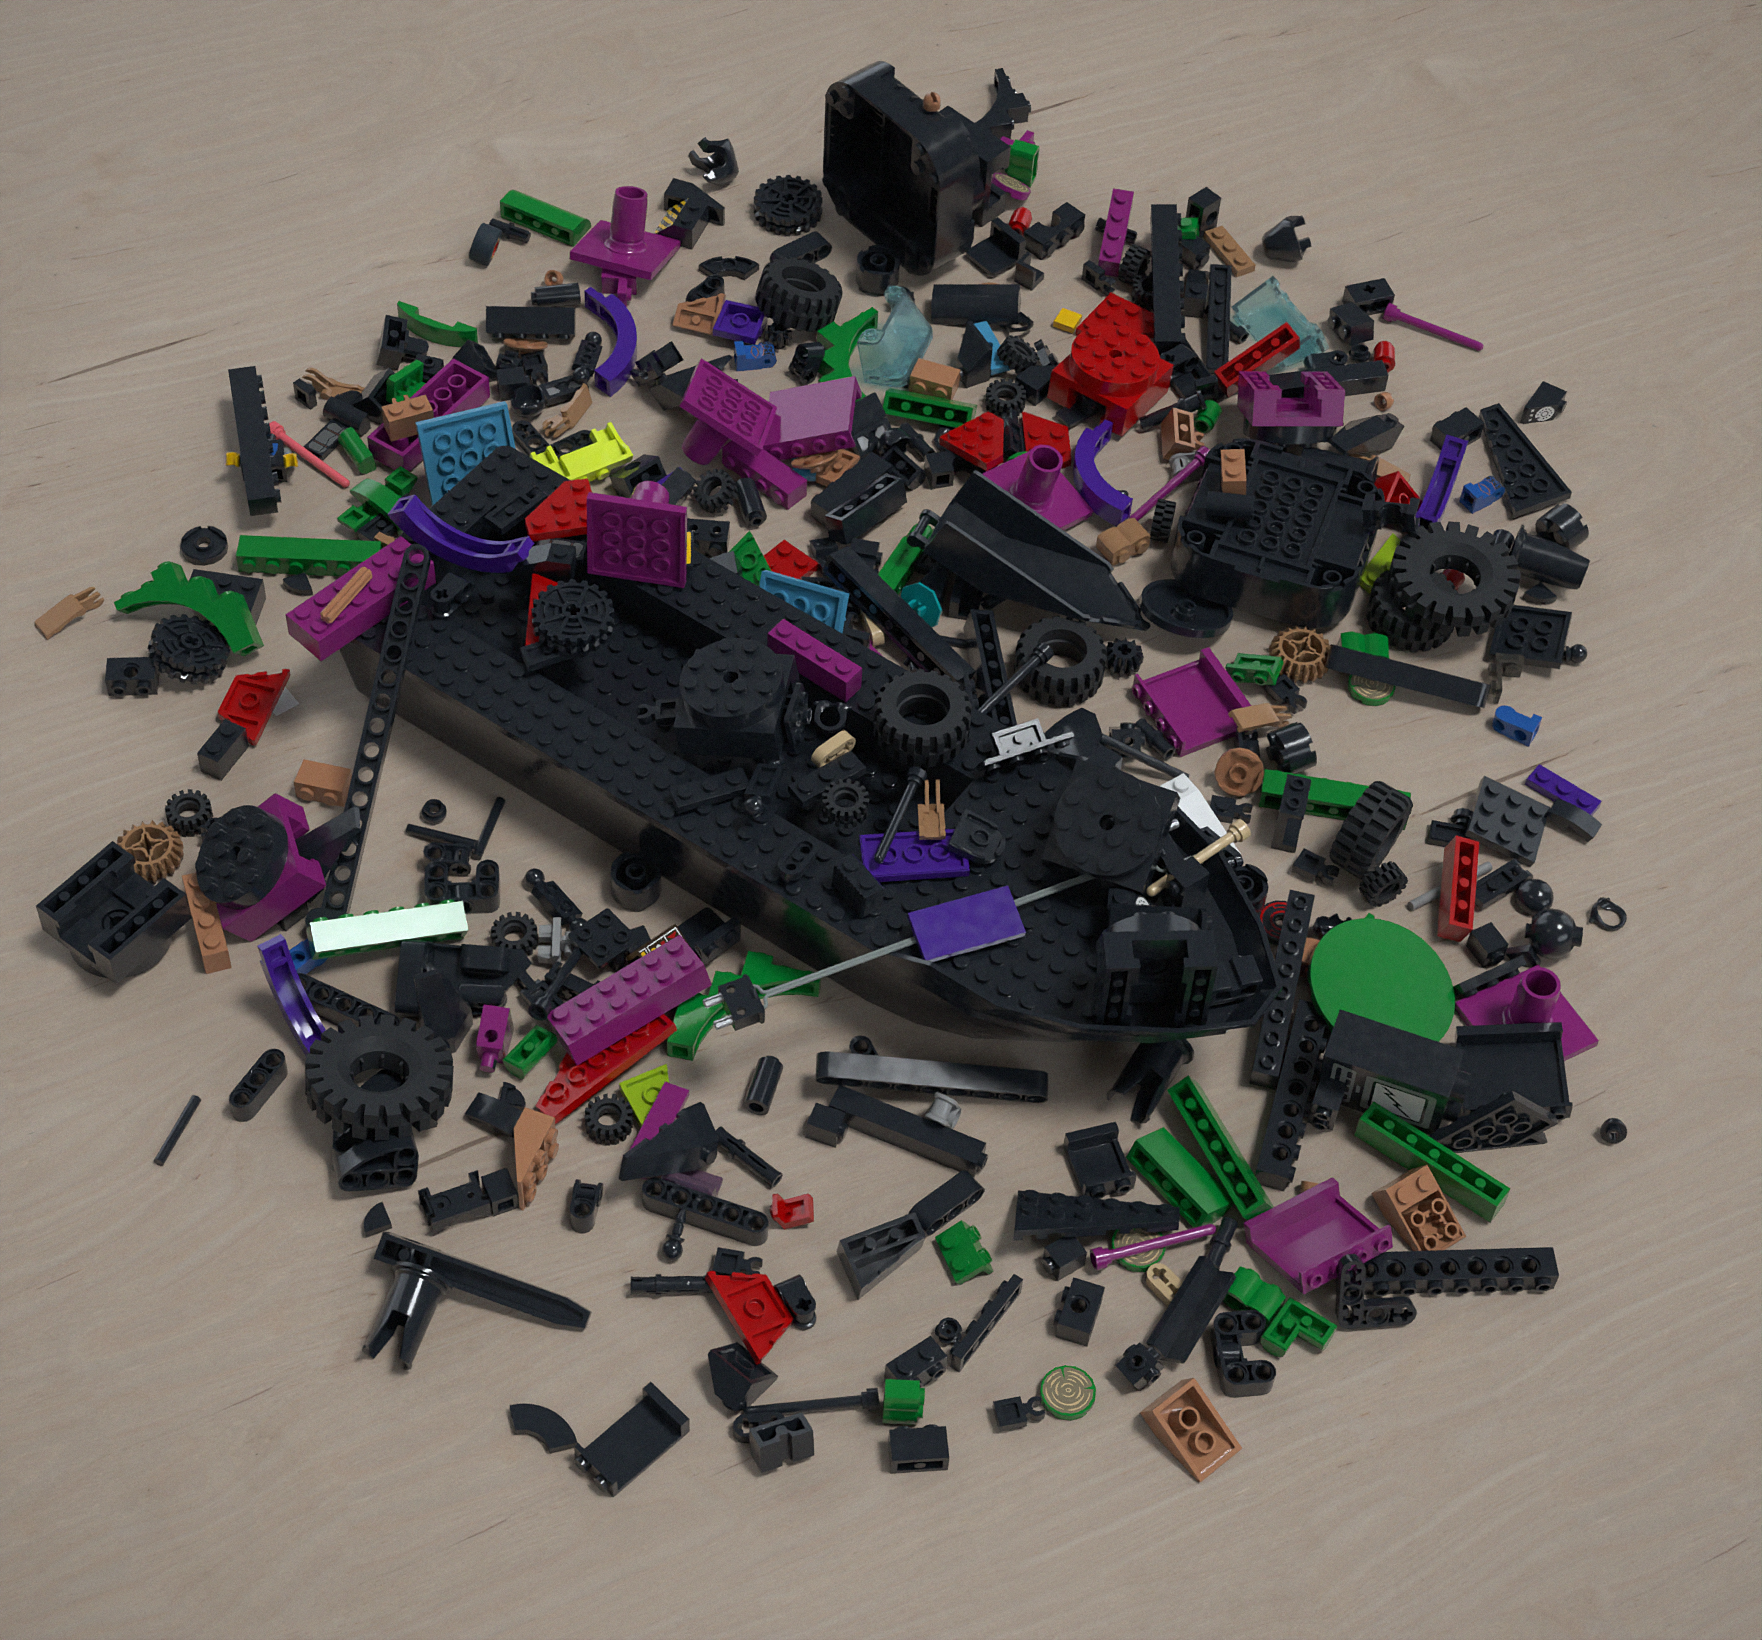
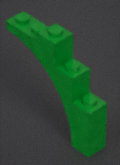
(840, 344)
(226, 611)
(695, 1021)

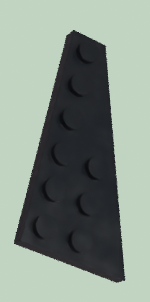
(1522, 469)
(1087, 1216)

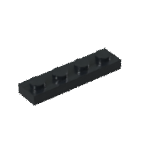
(980, 1329)

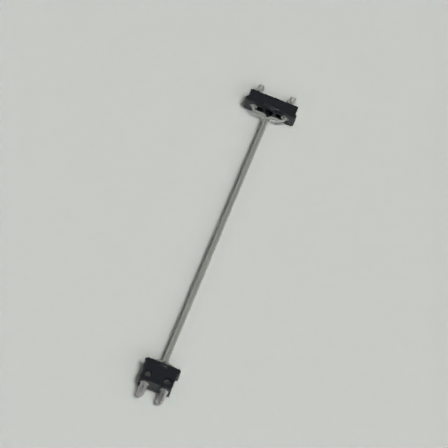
(745, 1007)

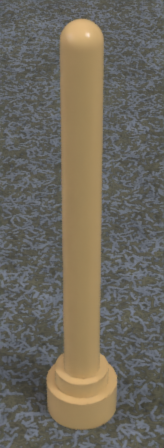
(1237, 832)

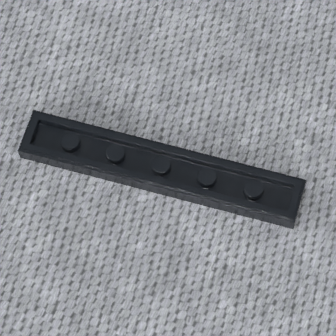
(1218, 316)

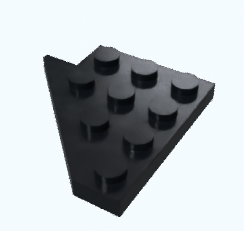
(1498, 1125)

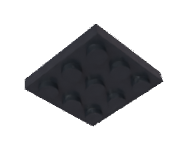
(1534, 633)
(1507, 821)

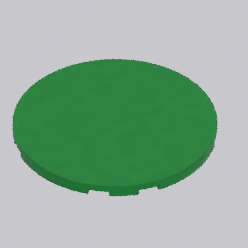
(1382, 976)

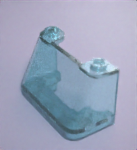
(1270, 308)
(891, 353)

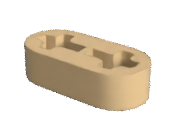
(869, 626)
(833, 748)
(1165, 1288)

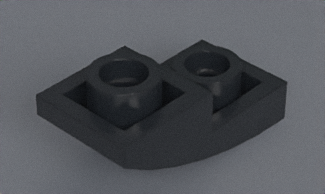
(1567, 814)
(494, 1113)

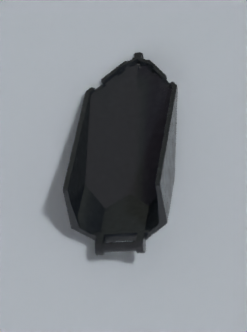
(1023, 557)

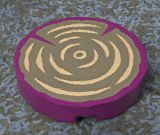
(1011, 185)

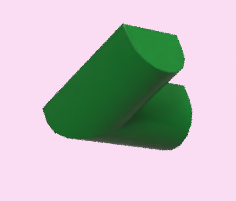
(1296, 1321)

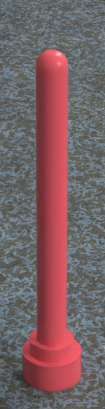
(279, 432)

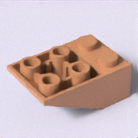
(534, 1146)
(1419, 1211)

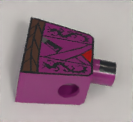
(494, 1036)

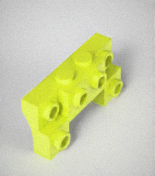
(590, 461)

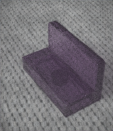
(697, 1180)

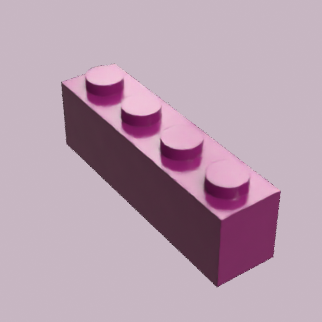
(1116, 231)
(769, 474)
(816, 660)

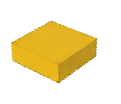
(1067, 320)

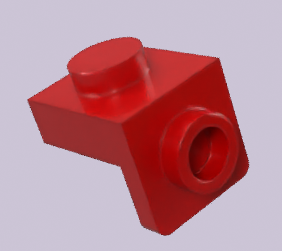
(792, 1211)

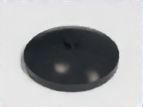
(1181, 613)

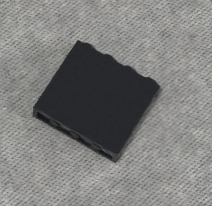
(1515, 1059)

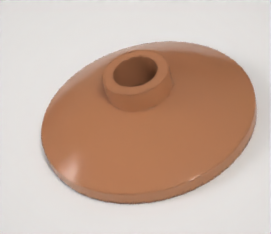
(525, 345)
(813, 462)

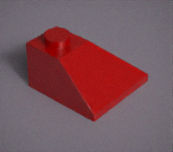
(1396, 489)

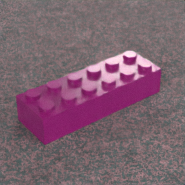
(448, 392)
(365, 609)
(628, 999)

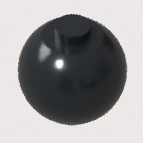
(1553, 933)

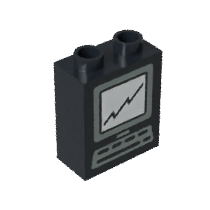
(1396, 1070)

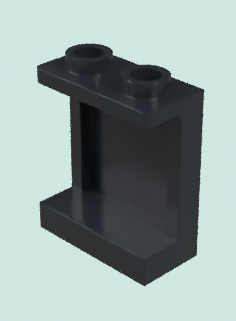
(1291, 813)
(1098, 1161)

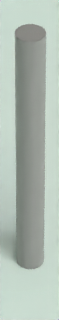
(1435, 893)

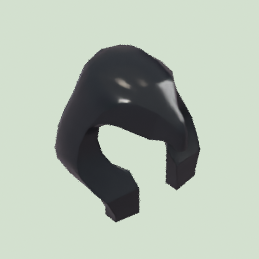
(721, 165)
(1282, 241)

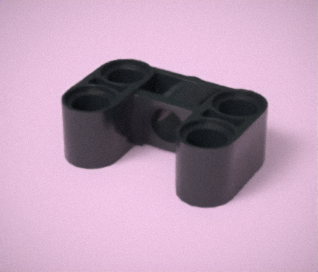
(473, 894)
(1229, 1354)

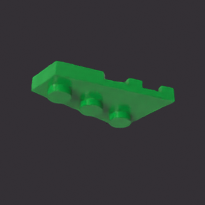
(751, 558)

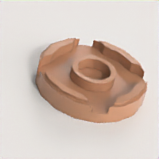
(1239, 772)

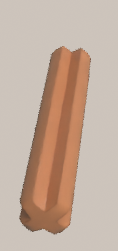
(346, 595)

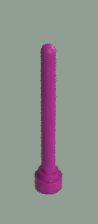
(1393, 313)
(1199, 460)
(1102, 1257)

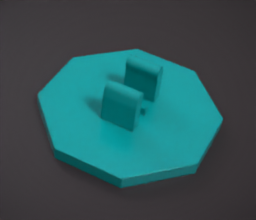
(923, 602)

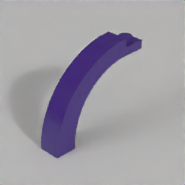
(615, 370)
(1442, 481)
(1099, 495)
(453, 544)
(289, 992)

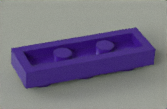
(1556, 787)

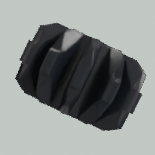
(1123, 657)

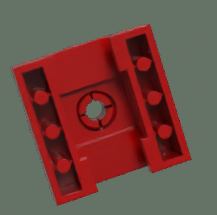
(1114, 369)

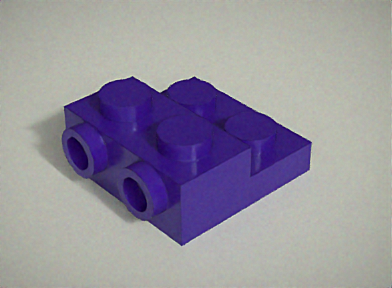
(740, 322)

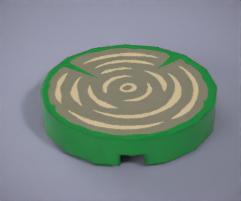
(1370, 691)
(1141, 1261)
(1067, 1392)

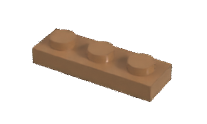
(1229, 251)

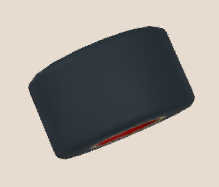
(485, 244)

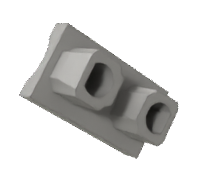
(553, 934)

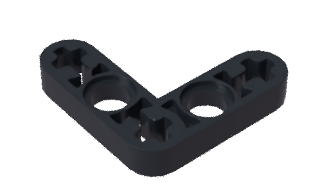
(575, 441)
(1362, 1307)

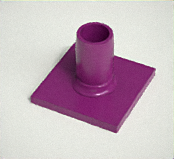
(624, 242)
(723, 413)
(1038, 483)
(637, 536)
(1529, 998)

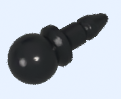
(1576, 653)
(672, 1247)

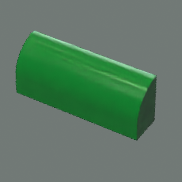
(543, 217)
(928, 408)
(1179, 1178)

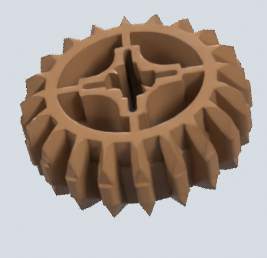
(1302, 653)
(164, 847)

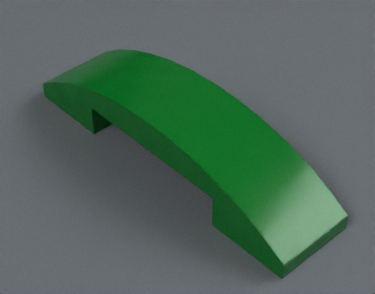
(434, 330)
(399, 481)
(377, 496)

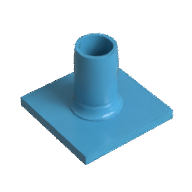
(459, 442)
(816, 600)

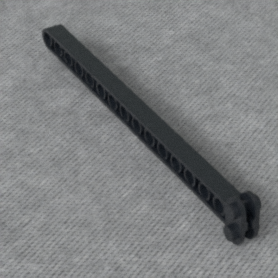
(381, 739)

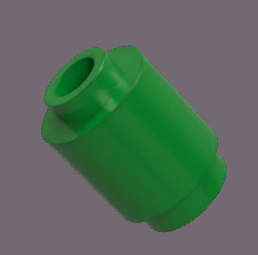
(1206, 419)

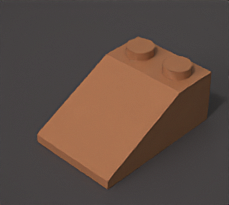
(1191, 1428)

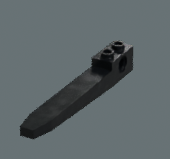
(484, 1281)

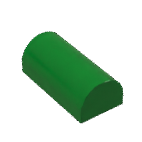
(357, 451)
(529, 1051)

